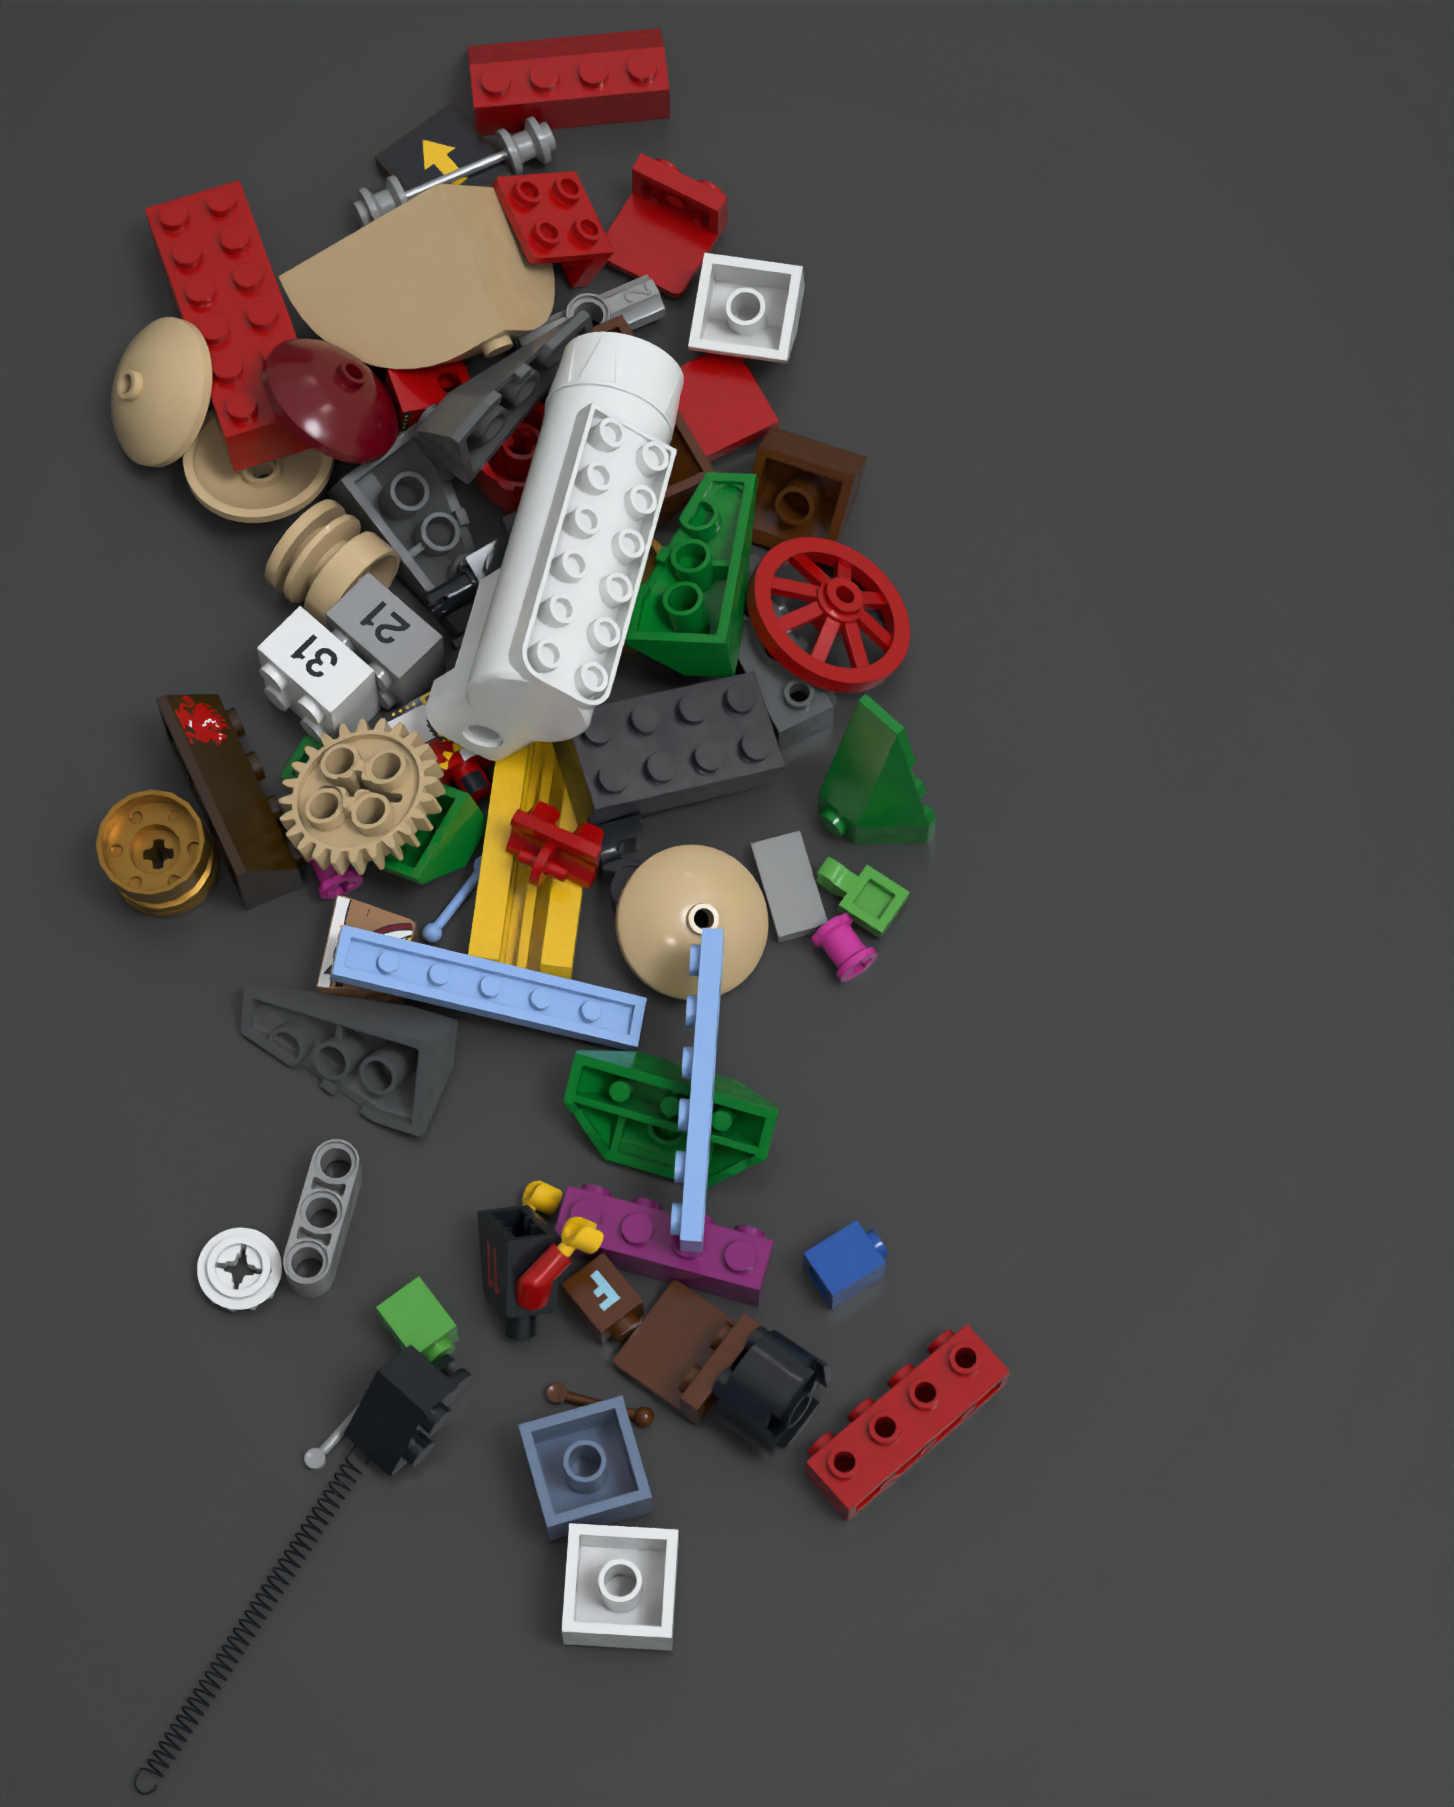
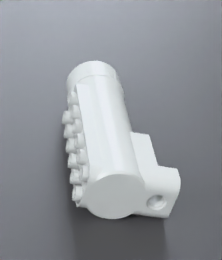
(562, 601)

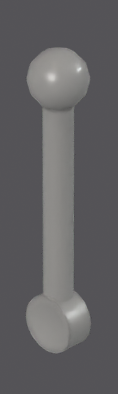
(316, 1457)

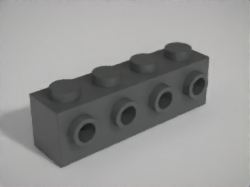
(792, 704)

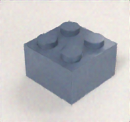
(585, 1467)

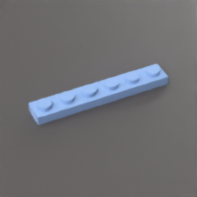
(488, 988)
(696, 1112)

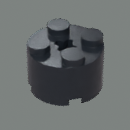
(770, 1390)

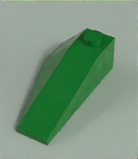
(696, 594)
(870, 784)
(444, 848)

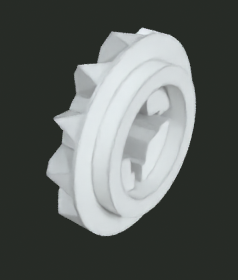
(225, 1251)

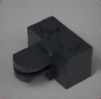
(405, 1408)

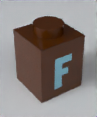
(604, 1300)

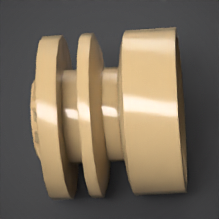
(326, 557)

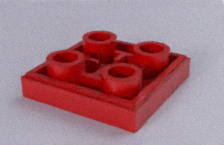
(723, 404)

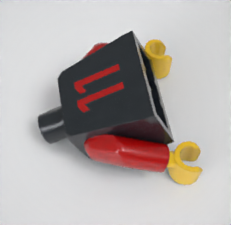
(525, 1257)

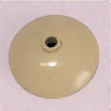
(161, 392)
(242, 495)
(658, 917)

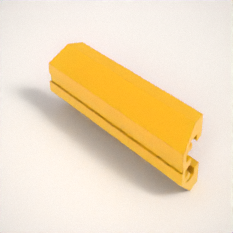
(511, 916)

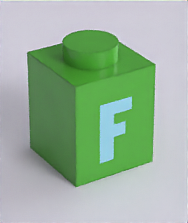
(419, 1320)

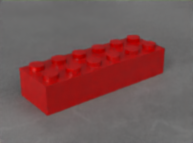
(232, 297)

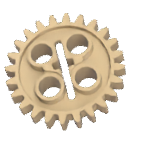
(362, 796)

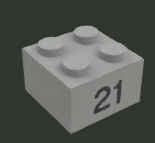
(390, 640)

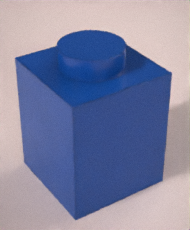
(846, 1263)

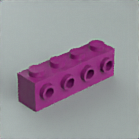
(640, 1242)

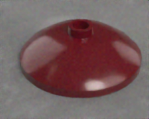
(330, 400)

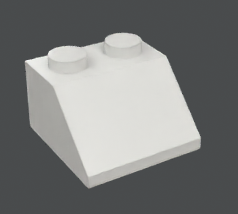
(747, 308)

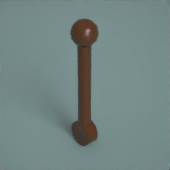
(558, 1394)

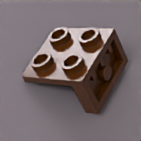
(684, 1350)

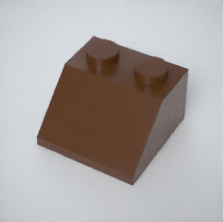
(803, 488)

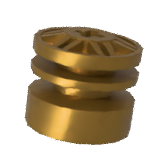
(138, 835)

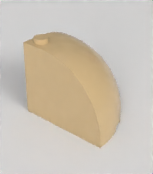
(425, 283)

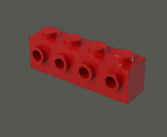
(906, 1421)

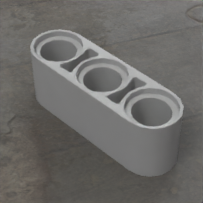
(318, 1194)

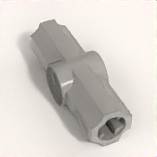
(636, 300)

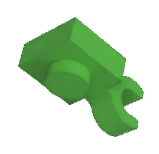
(868, 898)

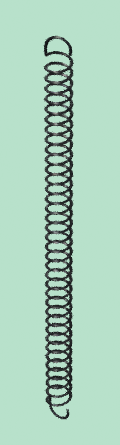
(252, 1622)

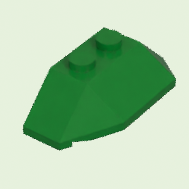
(632, 1113)

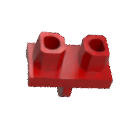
(553, 850)

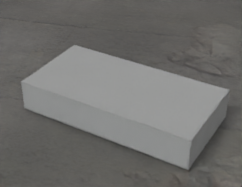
(788, 886)

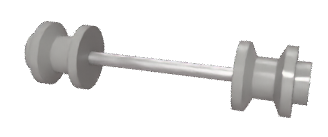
(515, 149)

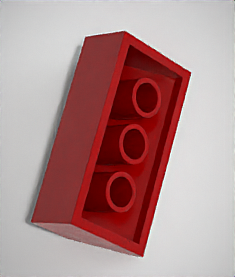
(570, 81)

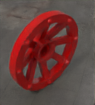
(833, 609)

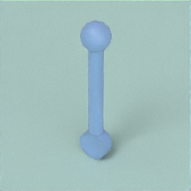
(433, 931)

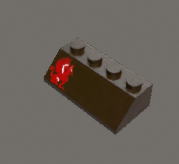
(230, 796)

